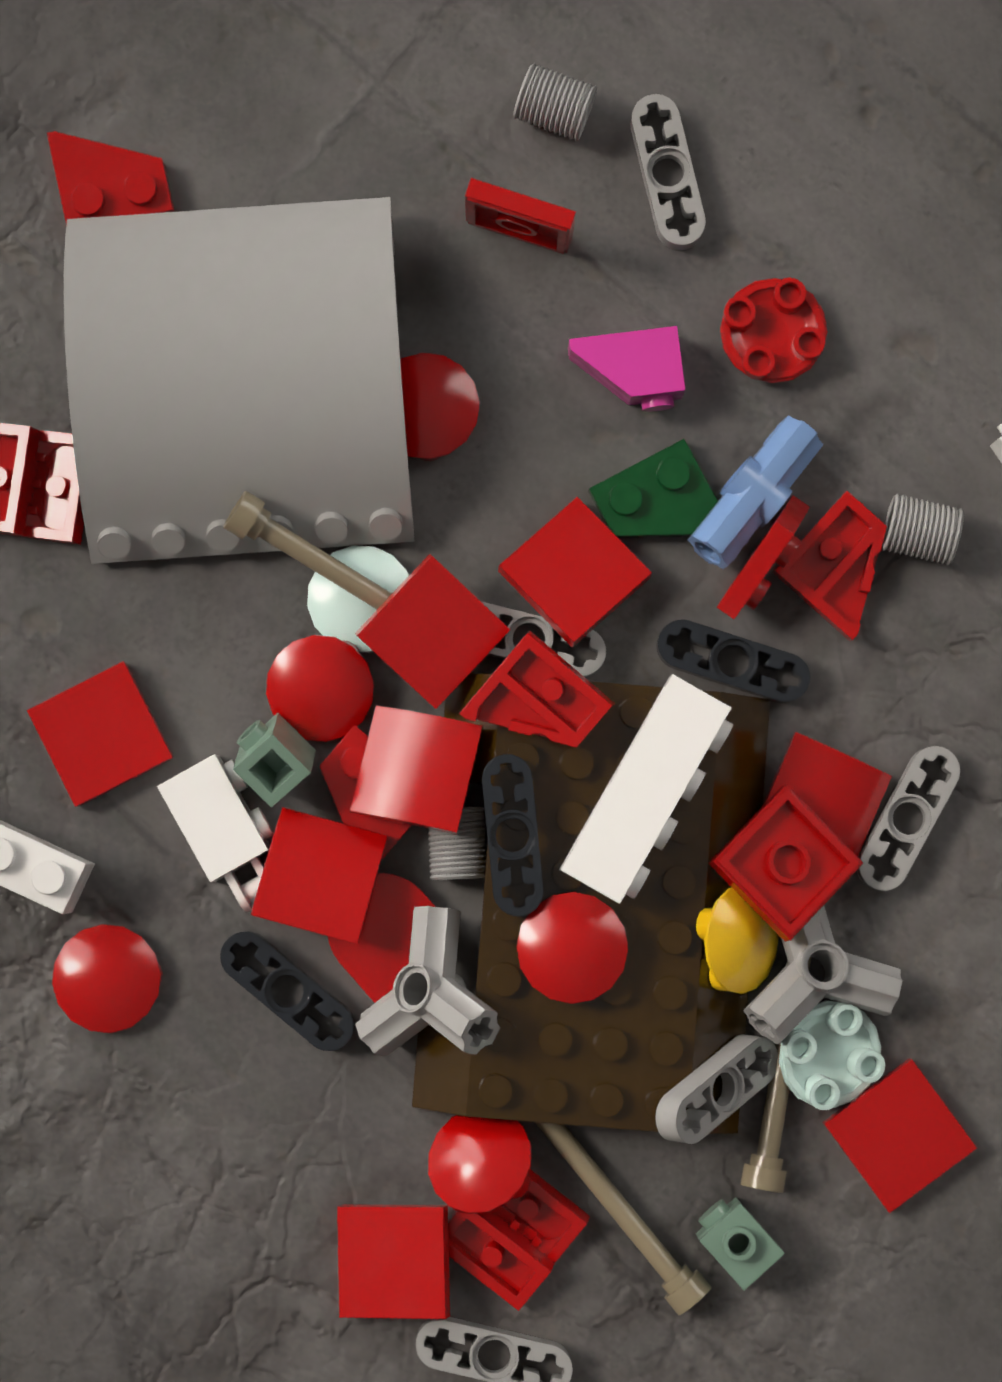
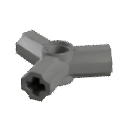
(846, 980)
(429, 993)

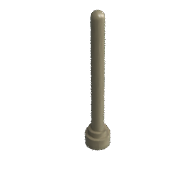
(254, 521)
(765, 1167)
(681, 1284)

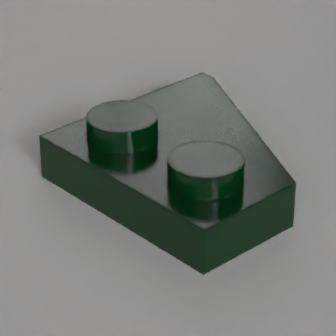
(656, 496)

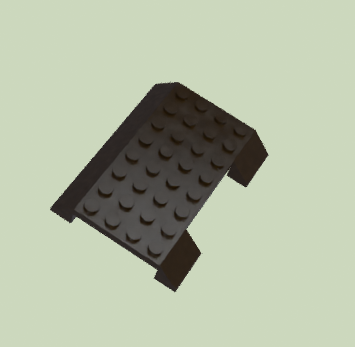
(662, 1018)

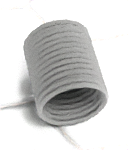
(554, 102)
(923, 529)
(460, 854)

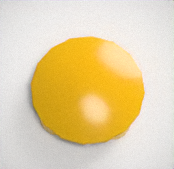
(736, 943)

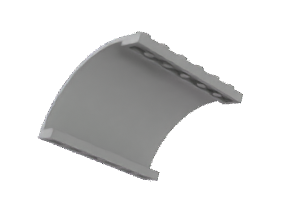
(233, 363)

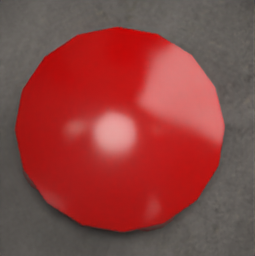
(773, 330)
(438, 405)
(320, 687)
(572, 947)
(106, 978)
(480, 1163)

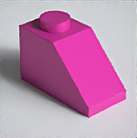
(634, 365)

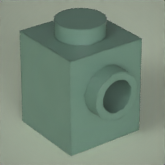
(273, 758)
(738, 1241)

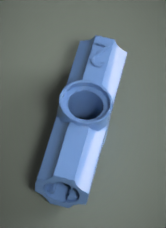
(755, 492)

